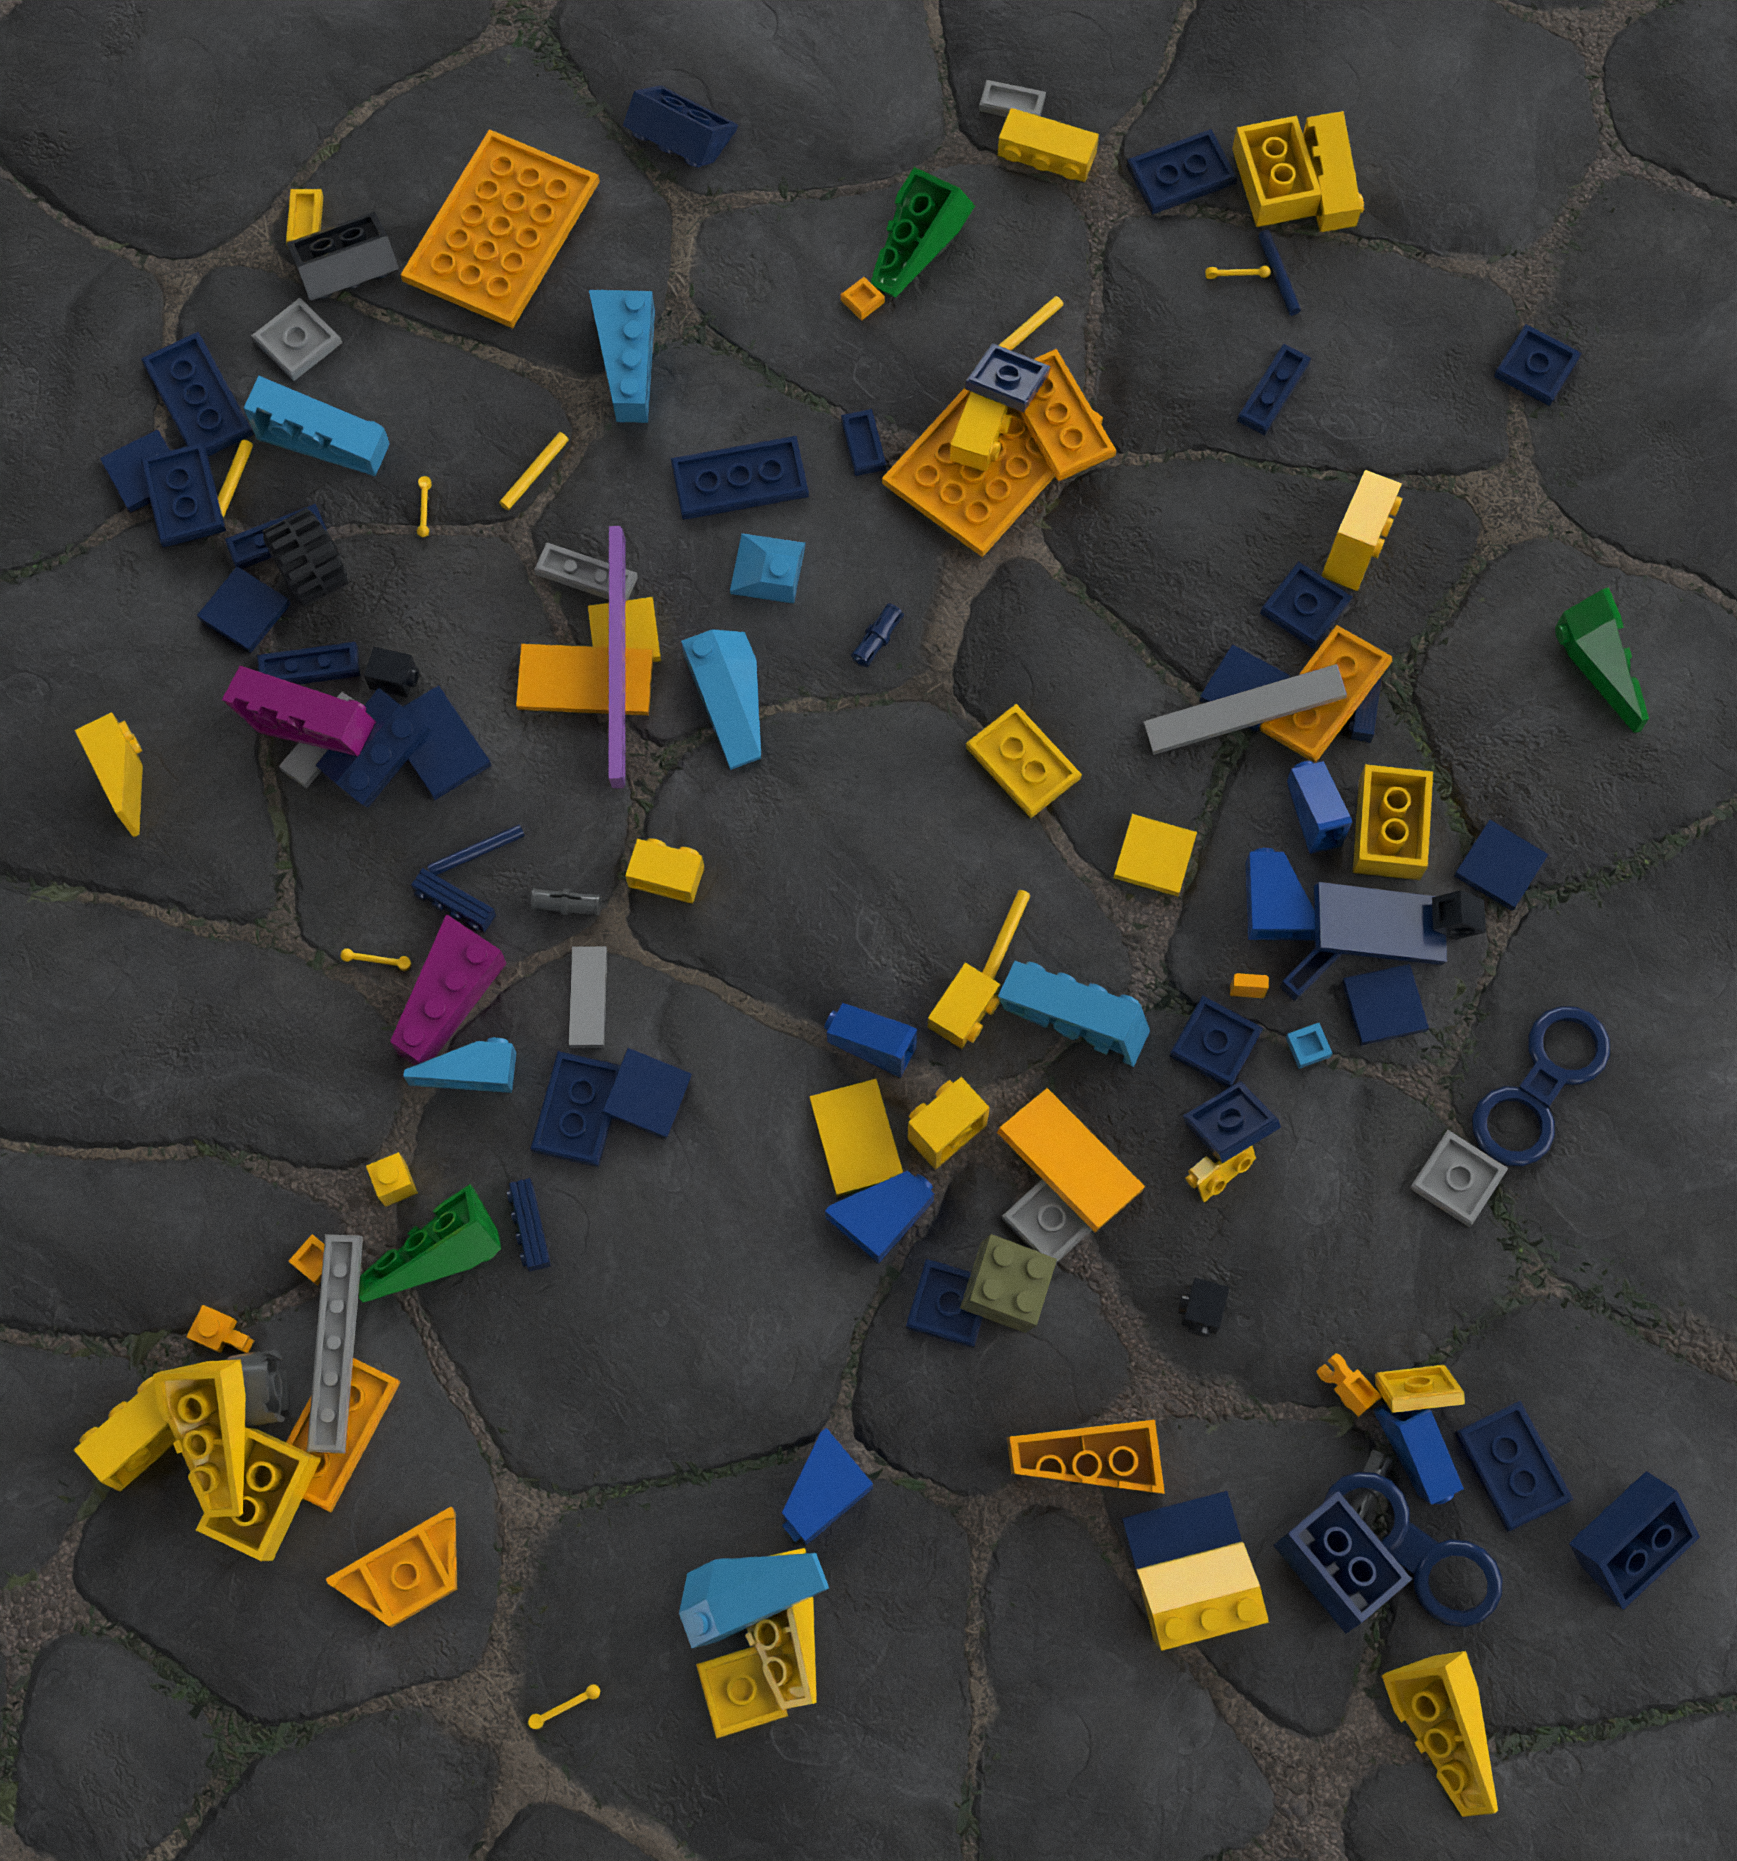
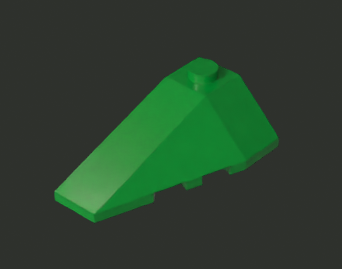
(924, 222)
(1595, 646)
(449, 1244)

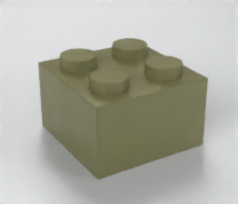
(1008, 1283)

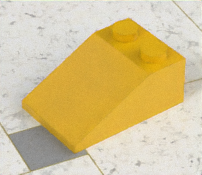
(117, 765)

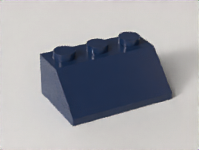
(678, 125)
(383, 754)
(1635, 1539)
(1342, 1562)

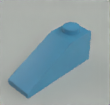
(471, 1067)

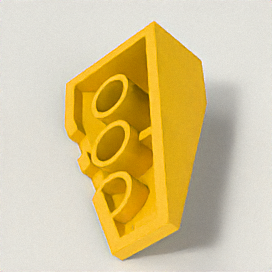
(208, 1422)
(788, 1651)
(1445, 1714)

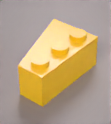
(1334, 168)
(1361, 530)

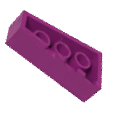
(298, 712)
(446, 991)

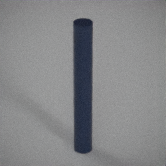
(1279, 272)
(476, 850)

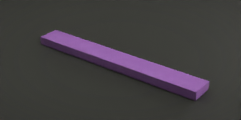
(617, 575)

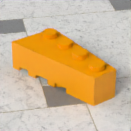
(1099, 1455)

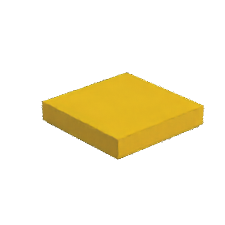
(639, 625)
(1155, 855)
(1419, 1388)
(738, 1692)

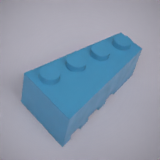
(626, 343)
(314, 427)
(1076, 1009)

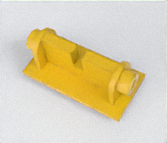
(1213, 1177)

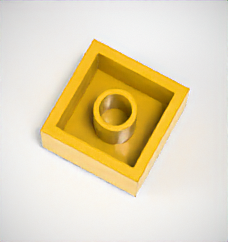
(947, 1122)

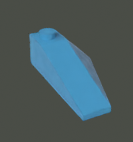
(728, 687)
(743, 1591)

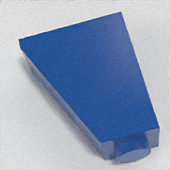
(1318, 806)
(1276, 899)
(872, 1038)
(882, 1213)
(1421, 1452)
(824, 1489)

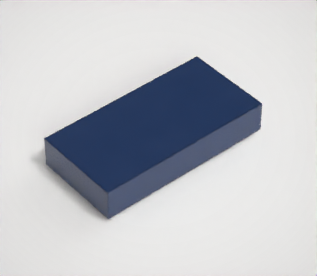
(863, 442)

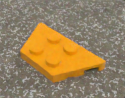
(404, 1572)

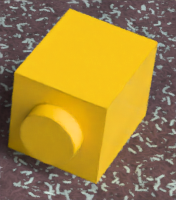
(391, 1179)

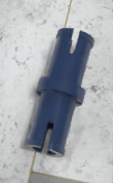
(877, 635)

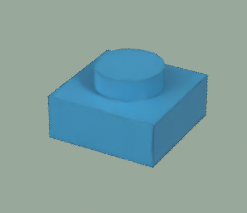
(1309, 1045)

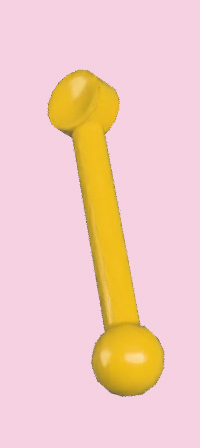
(1213, 272)
(424, 484)
(403, 962)
(536, 1721)

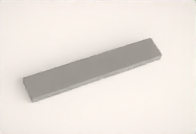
(1245, 709)
(335, 1344)

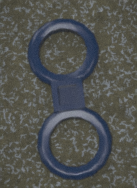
(1541, 1086)
(1421, 1552)

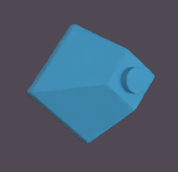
(767, 568)

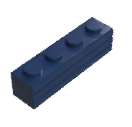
(1364, 717)
(450, 898)
(1307, 973)
(529, 1224)

